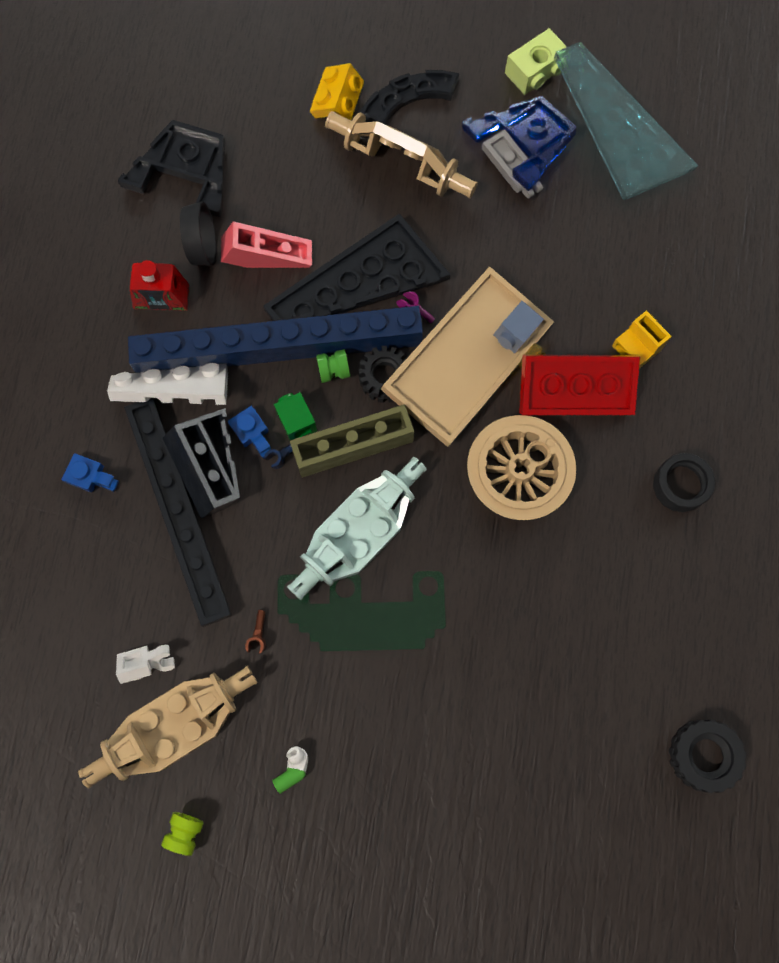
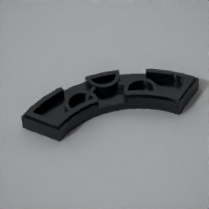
(408, 89)

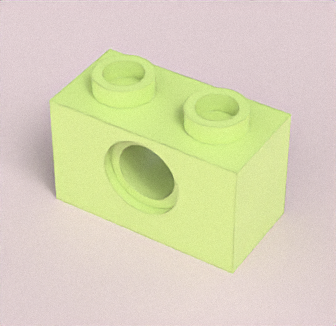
(534, 62)

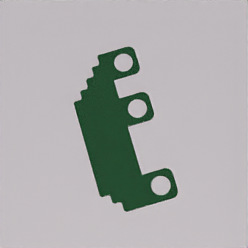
(367, 626)

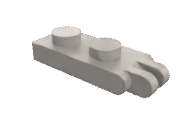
(505, 156)

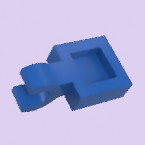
(250, 429)
(87, 473)

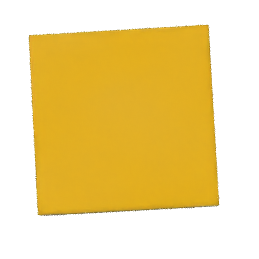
(643, 339)

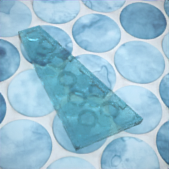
(627, 136)

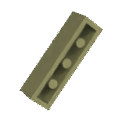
(352, 440)

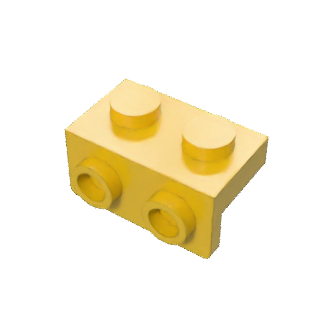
(337, 91)

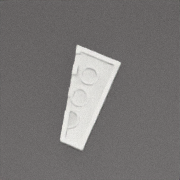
(167, 385)

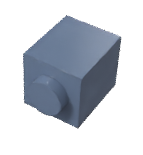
(518, 327)

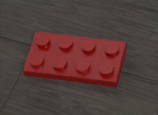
(579, 384)

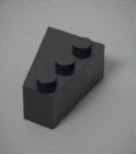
(204, 461)

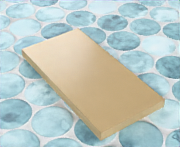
(461, 359)

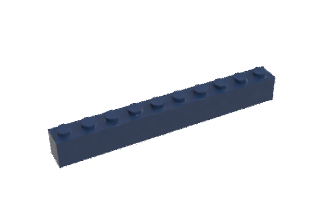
(277, 340)

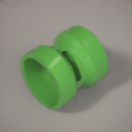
(335, 365)

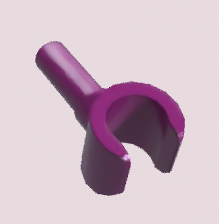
(413, 301)

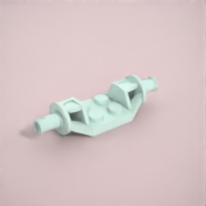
(358, 529)

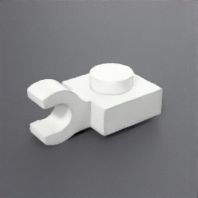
(139, 662)

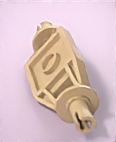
(414, 148)
(168, 727)

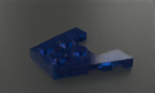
(536, 130)

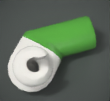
(295, 770)

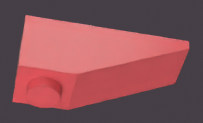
(264, 248)

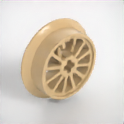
(543, 438)

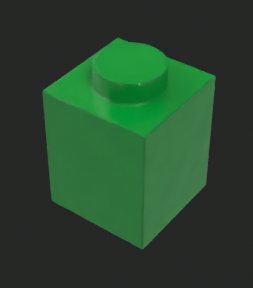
(295, 416)

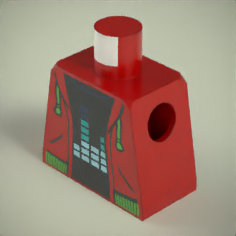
(158, 287)

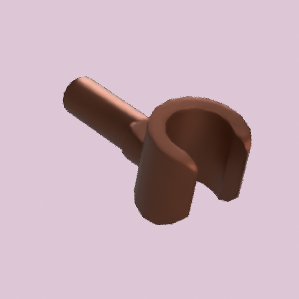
(257, 634)

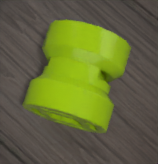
(183, 830)

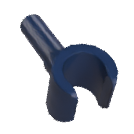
(281, 456)

